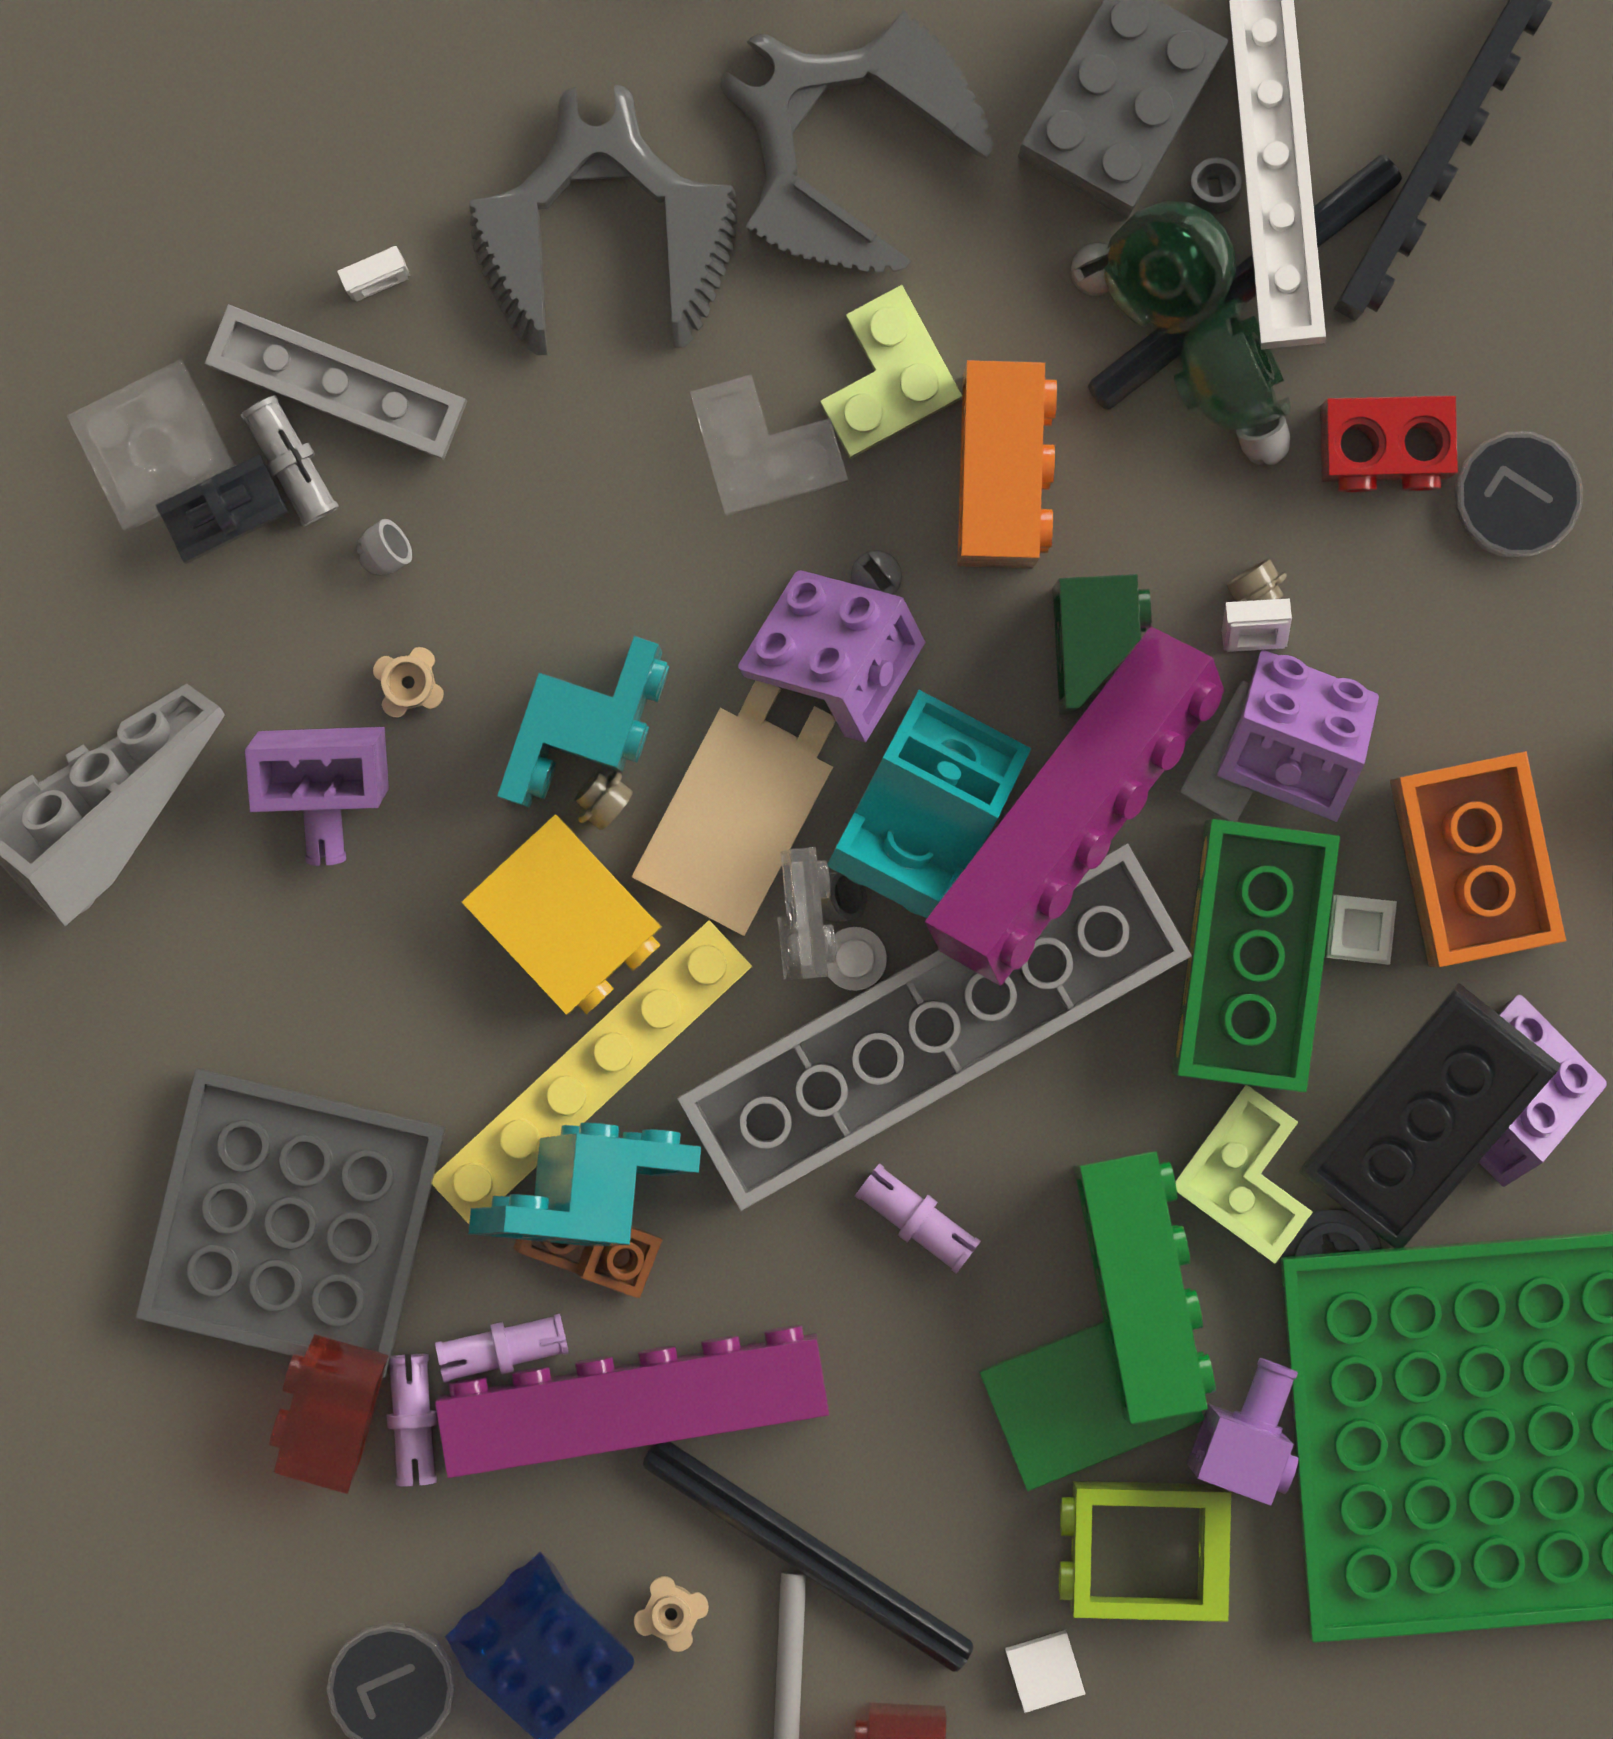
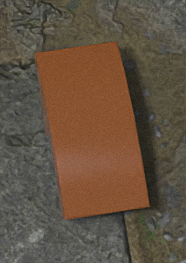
(615, 1267)

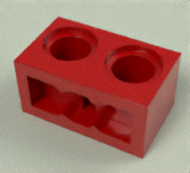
(1386, 424)

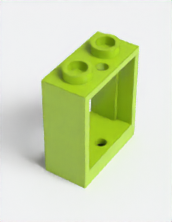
(1213, 1550)

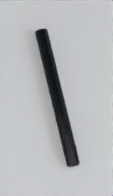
(1162, 348)
(809, 1555)

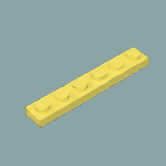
(592, 1069)

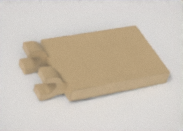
(737, 811)

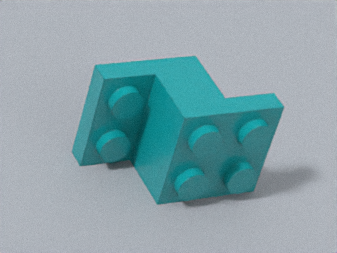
(584, 723)
(928, 805)
(585, 1186)

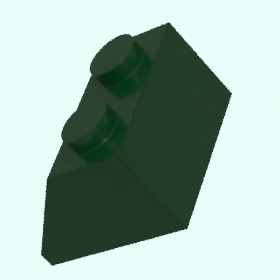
(1094, 630)

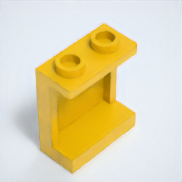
(564, 917)

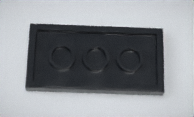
(1430, 1117)

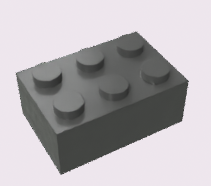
(1122, 100)

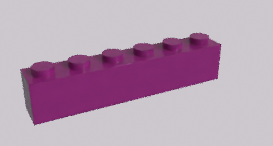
(1076, 806)
(631, 1403)

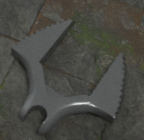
(900, 62)
(510, 223)

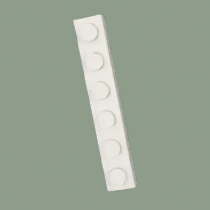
(1277, 173)

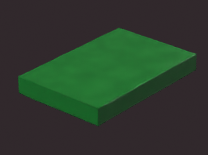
(1065, 1407)

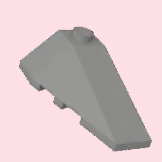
(83, 823)

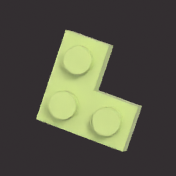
(906, 381)
(1228, 1180)

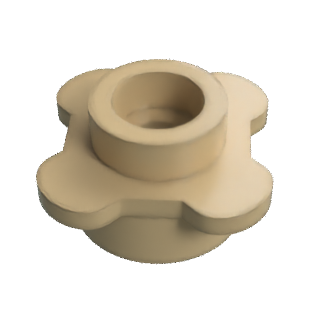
(393, 671)
(664, 1596)

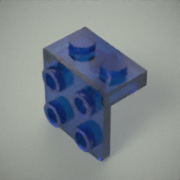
(538, 1650)

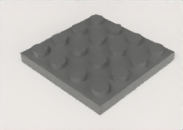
(289, 1218)

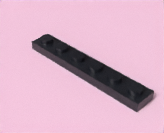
(1432, 170)

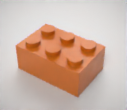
(1005, 464)
(1478, 860)

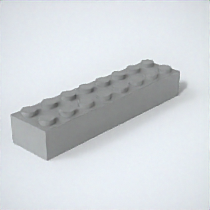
(925, 1036)

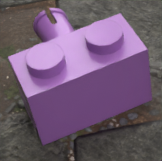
(319, 775)
(1247, 1447)

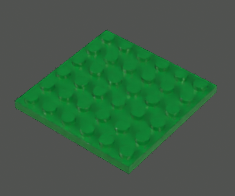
(1454, 1434)

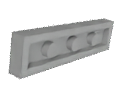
(336, 382)

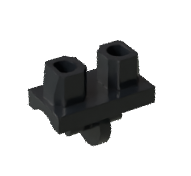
(222, 509)

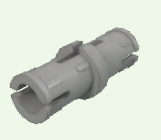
(289, 460)

